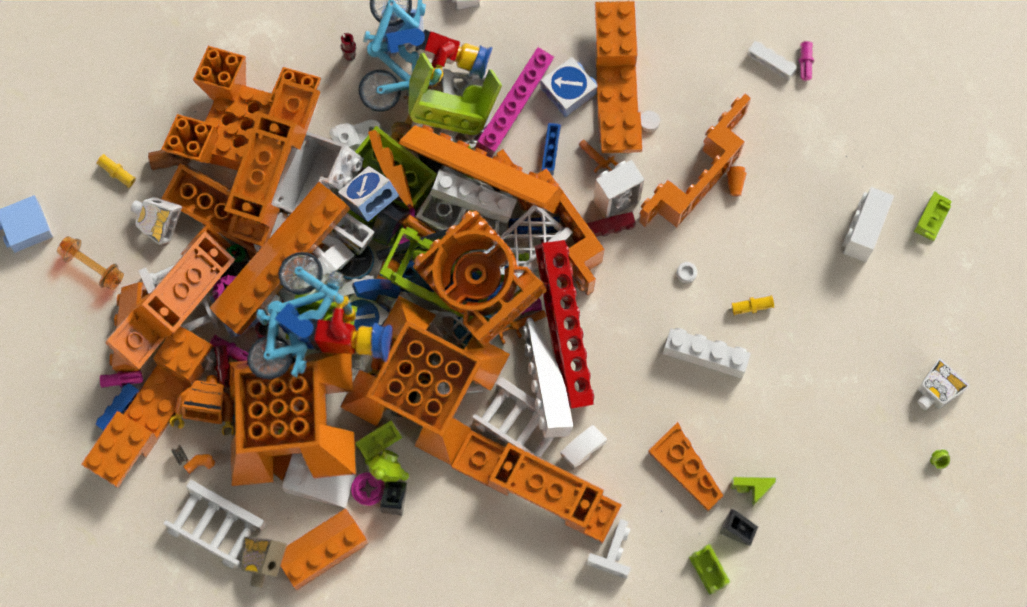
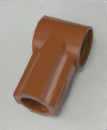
(162, 159)

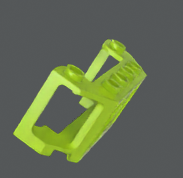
(411, 287)

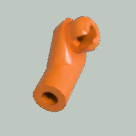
(199, 460)

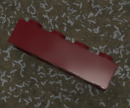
(612, 224)

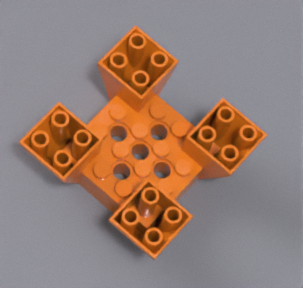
(233, 113)
(441, 433)
(256, 440)

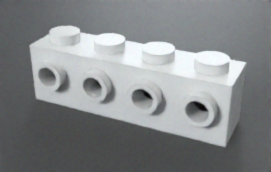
(473, 196)
(707, 353)

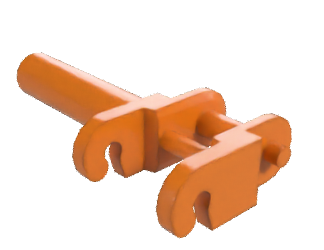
(597, 157)
(519, 323)

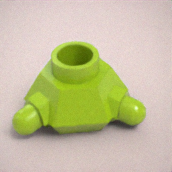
(386, 467)

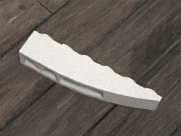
(547, 384)

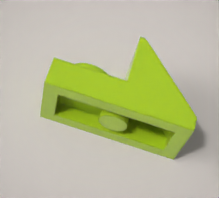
(758, 485)

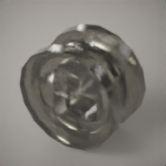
(179, 455)

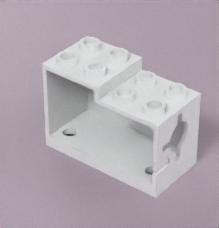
(316, 162)

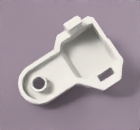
(353, 134)

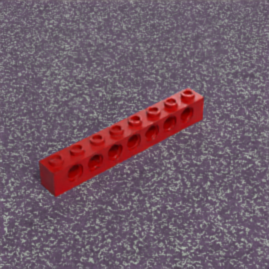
(556, 315)

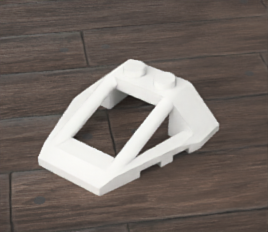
(331, 260)

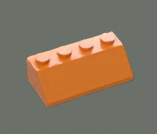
(126, 301)
(322, 549)

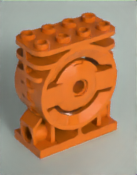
(470, 235)

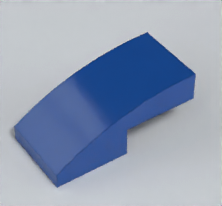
(371, 288)

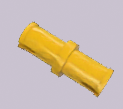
(116, 170)
(752, 305)

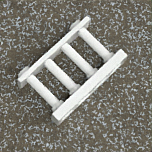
(150, 281)
(523, 402)
(215, 503)

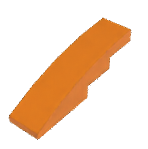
(394, 173)

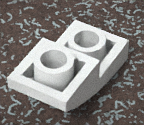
(582, 446)

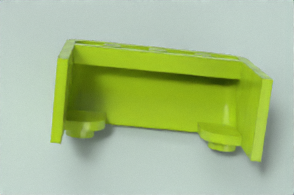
(448, 111)

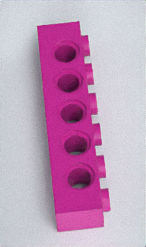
(514, 102)

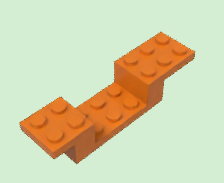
(616, 77)
(721, 146)
(265, 161)
(587, 251)
(173, 298)
(151, 410)
(538, 482)

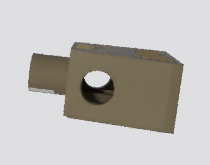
(261, 558)

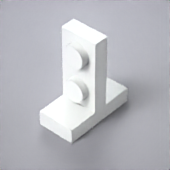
(615, 552)

